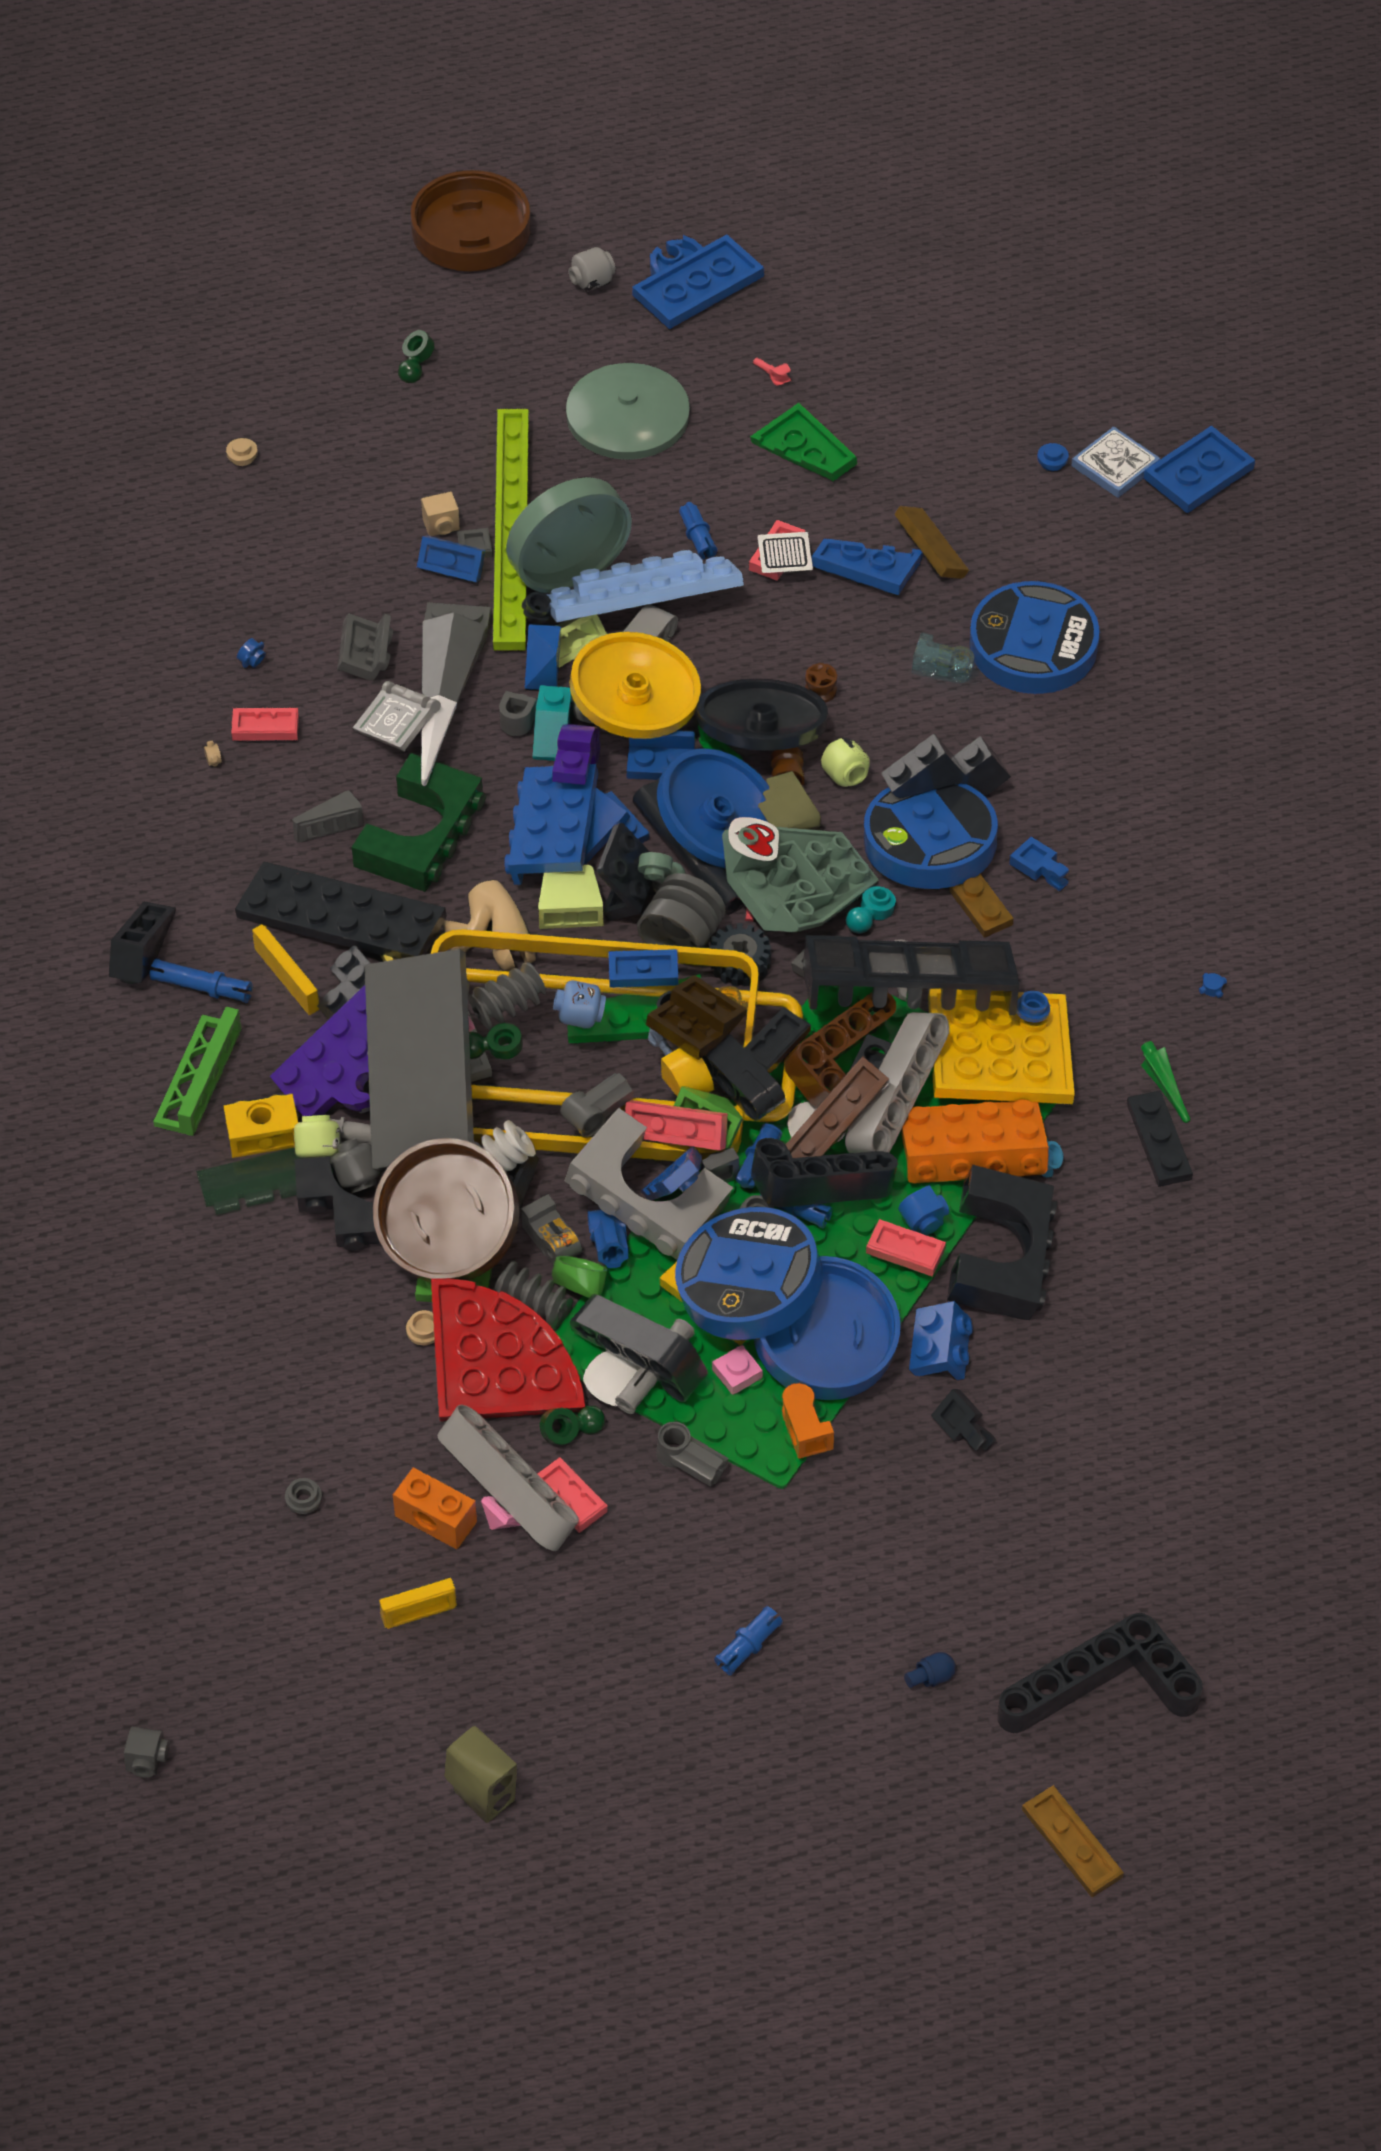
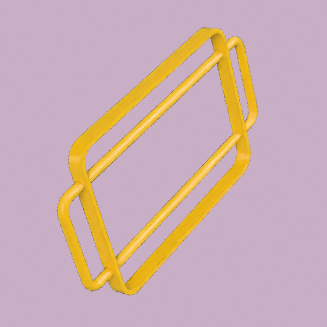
(600, 948)

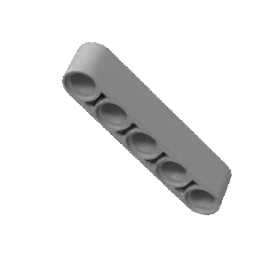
(907, 1068)
(508, 1477)

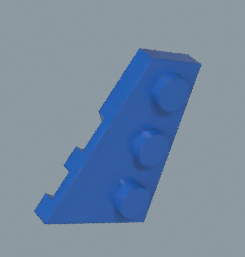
(872, 567)
(679, 1174)

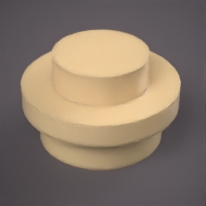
(241, 451)
(421, 1328)

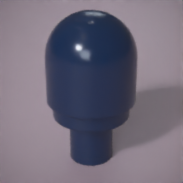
(934, 1668)

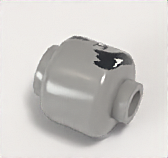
(592, 269)

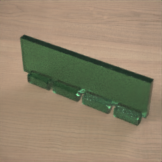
(249, 1179)

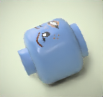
(579, 1004)

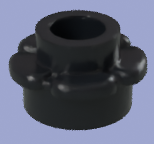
(537, 607)

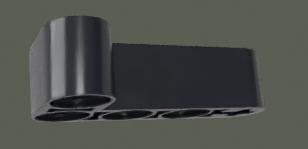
(820, 1179)
(642, 1343)

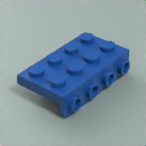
(550, 824)

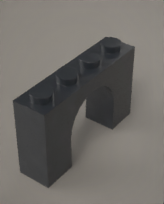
(1026, 1210)

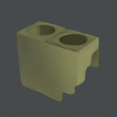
(789, 804)
(474, 1766)

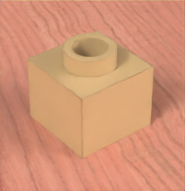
(440, 514)

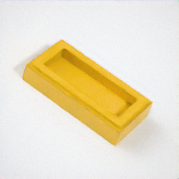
(418, 1603)

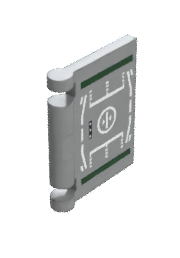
(396, 715)

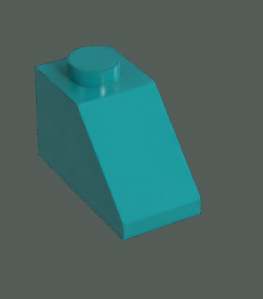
(552, 711)

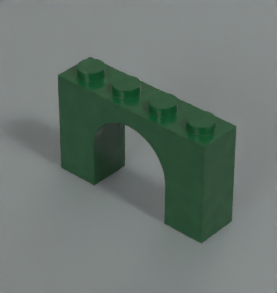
(419, 858)

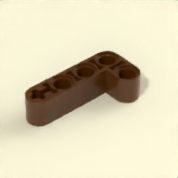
(821, 1057)

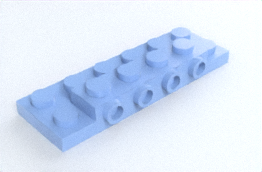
(642, 584)

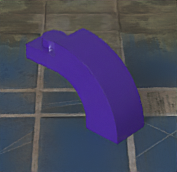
(576, 750)

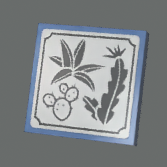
(1114, 462)

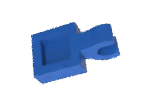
(1037, 860)

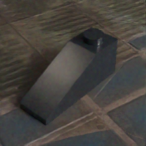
(139, 942)

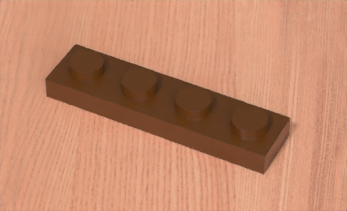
(838, 1111)

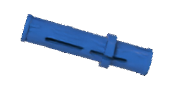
(213, 983)

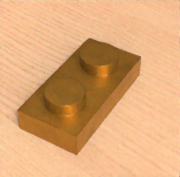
(982, 906)

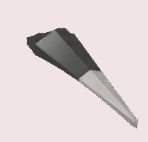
(450, 649)

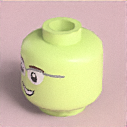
(316, 1137)

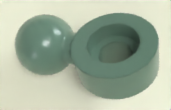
(658, 866)

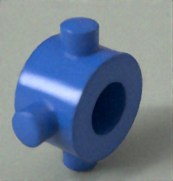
(1212, 985)

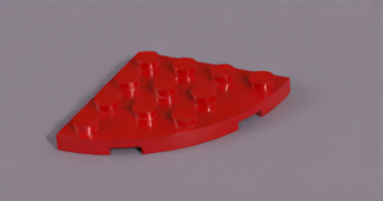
(498, 1355)

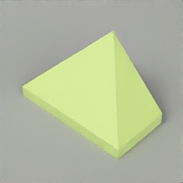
(576, 634)

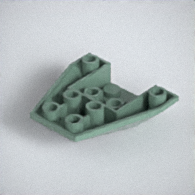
(806, 883)

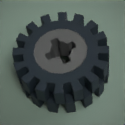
(743, 941)

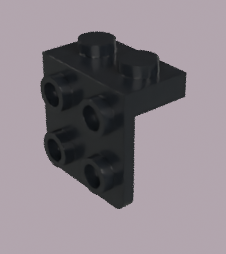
(620, 872)

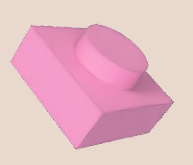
(737, 1369)

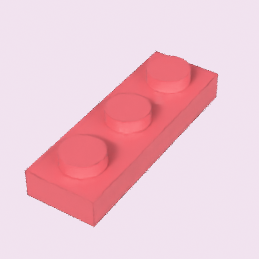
(680, 1124)

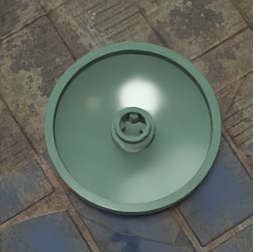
(627, 411)

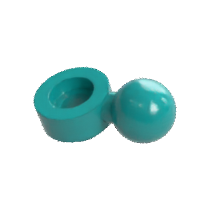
(876, 904)

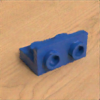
(652, 756)

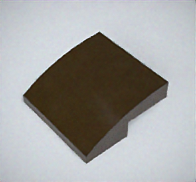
(696, 1017)

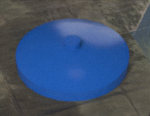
(703, 796)

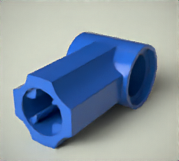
(609, 1238)

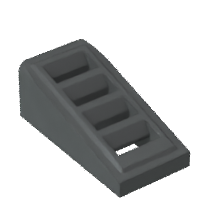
(330, 817)

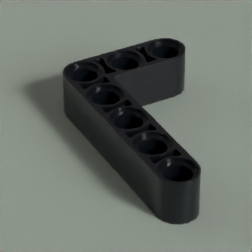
(1100, 1669)

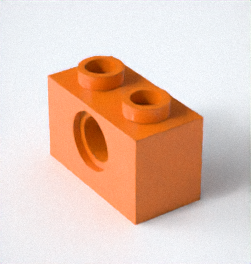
(435, 1508)

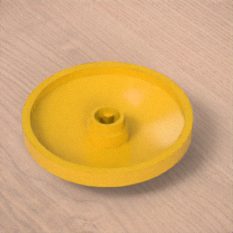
(635, 685)

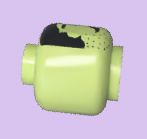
(845, 762)

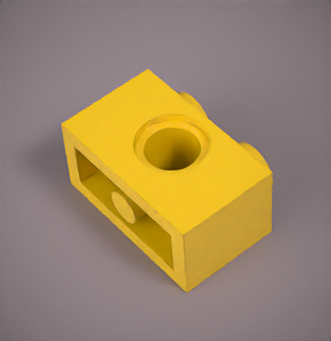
(251, 1137)

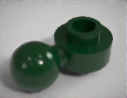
(418, 348)
(497, 1036)
(589, 1421)

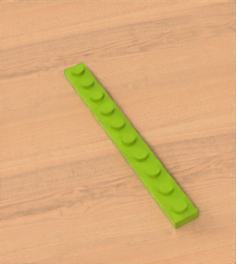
(511, 500)

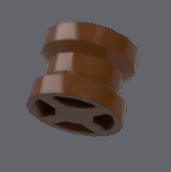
(822, 674)

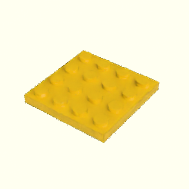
(1001, 1054)

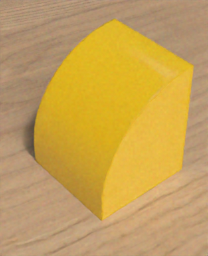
(682, 1070)

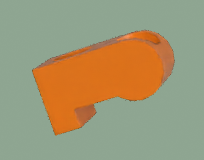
(802, 1423)

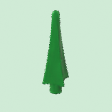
(1159, 1069)

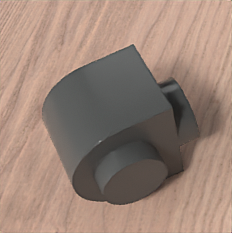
(517, 713)
(145, 1751)

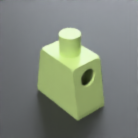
(570, 900)

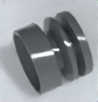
(682, 913)

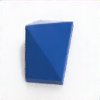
(542, 656)

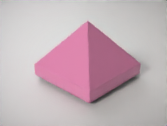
(497, 1515)

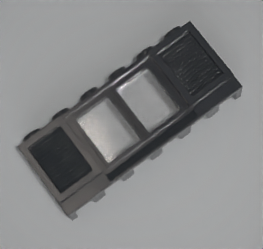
(912, 966)

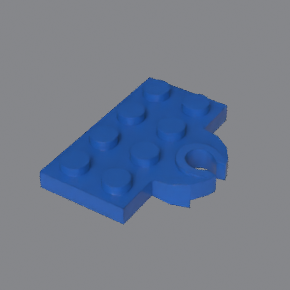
(694, 277)

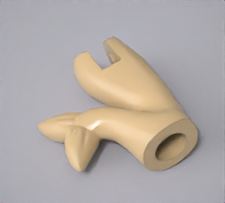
(492, 902)

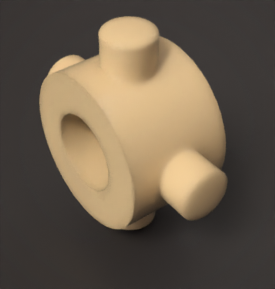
(212, 754)

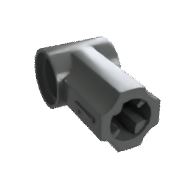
(589, 1110)
(691, 1455)

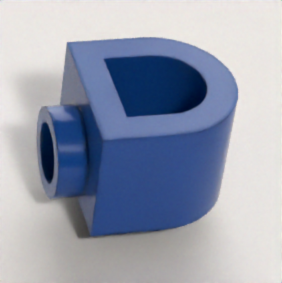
(924, 1210)

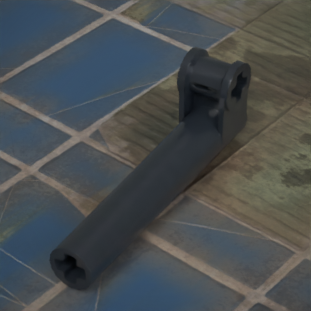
(646, 802)

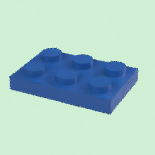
(1199, 469)

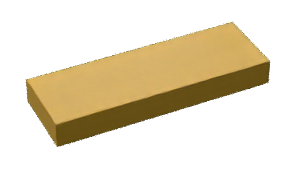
(285, 969)

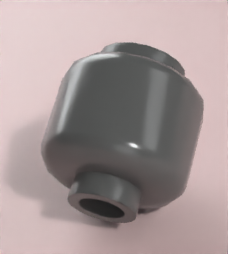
(354, 1166)

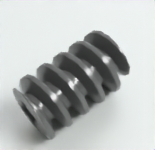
(506, 994)
(547, 1304)

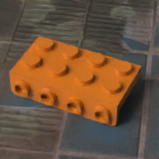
(951, 1138)

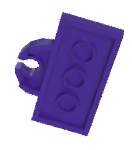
(330, 1063)

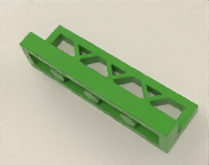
(205, 1077)

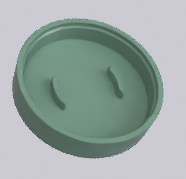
(568, 531)

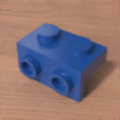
(940, 1340)

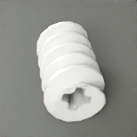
(508, 1147)

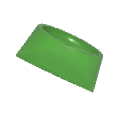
(579, 1275)

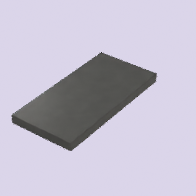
(418, 1053)

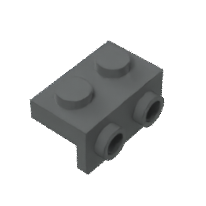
(364, 646)

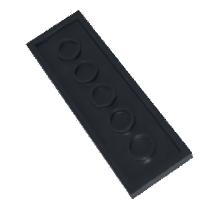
(340, 912)

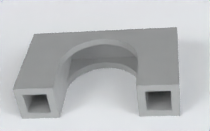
(666, 1223)

